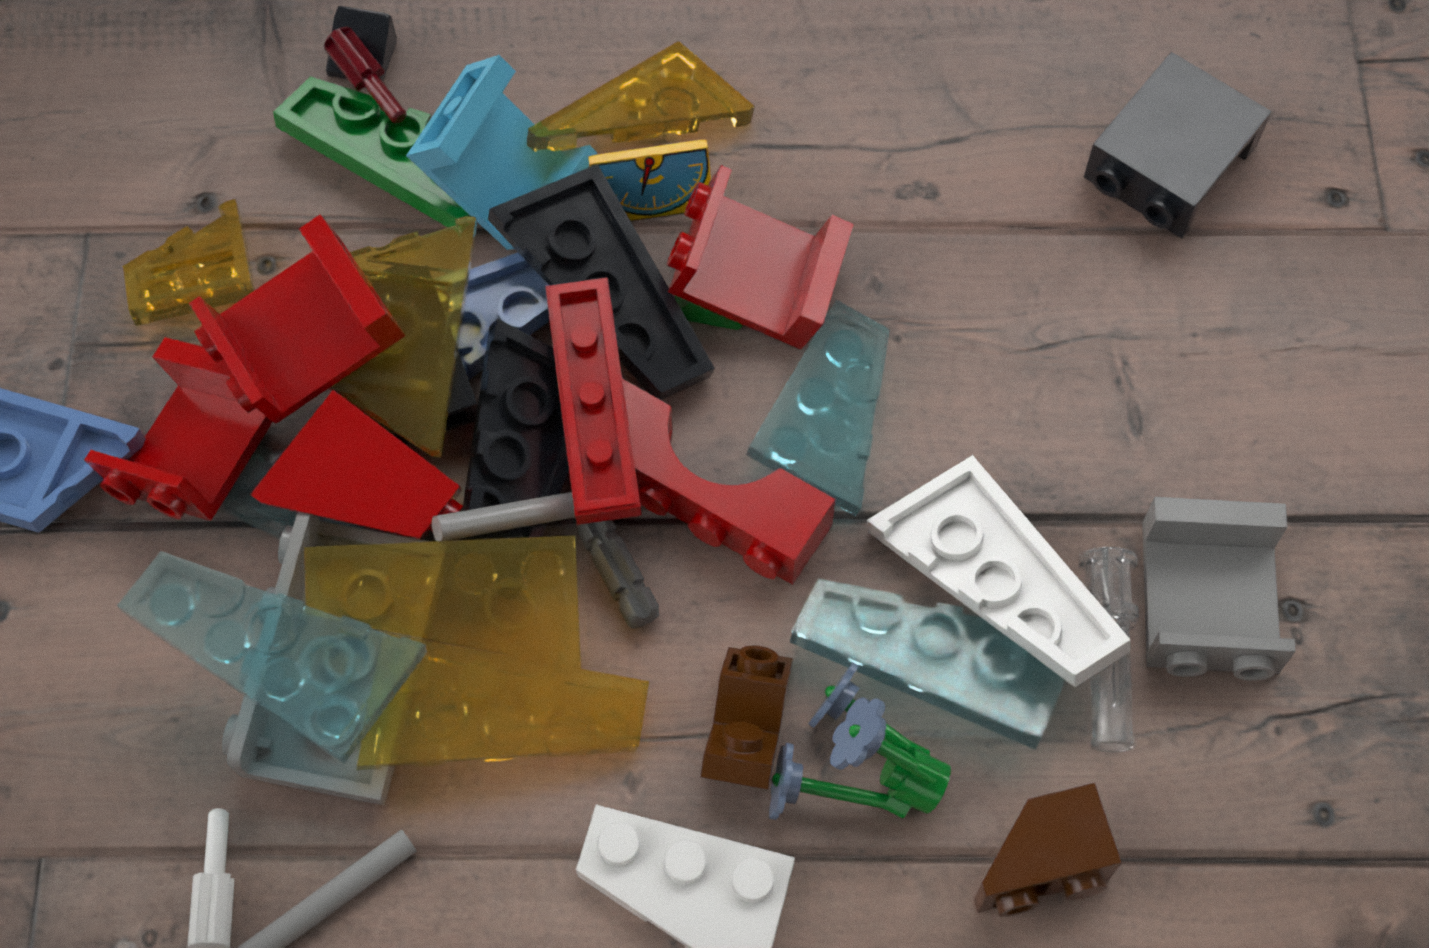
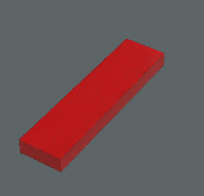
(592, 402)

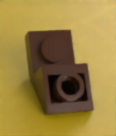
(747, 717)

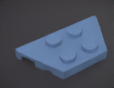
(45, 457)

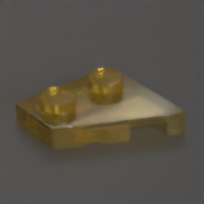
(191, 265)

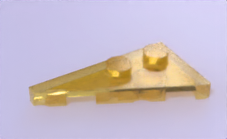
(653, 98)

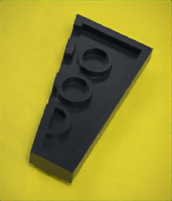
(582, 234)
(517, 428)

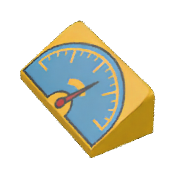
(655, 178)

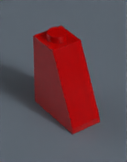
(357, 475)

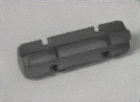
(619, 573)

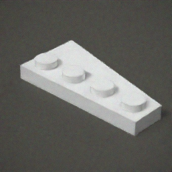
(998, 565)

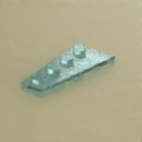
(933, 656)
(294, 661)

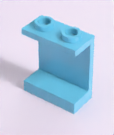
(480, 148)

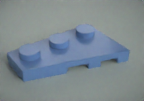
(501, 291)

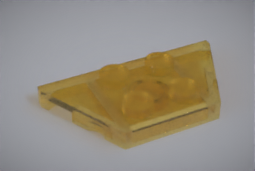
(425, 291)

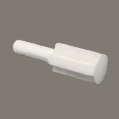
(212, 890)

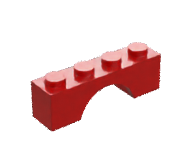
(767, 521)

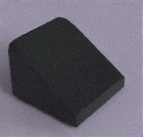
(373, 29)

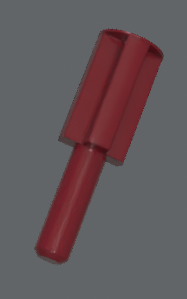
(362, 70)

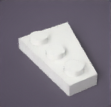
(686, 880)

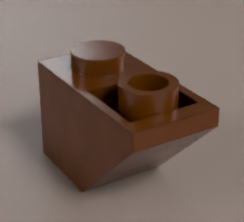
(1052, 848)

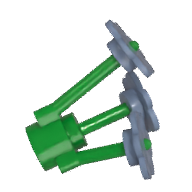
(909, 771)

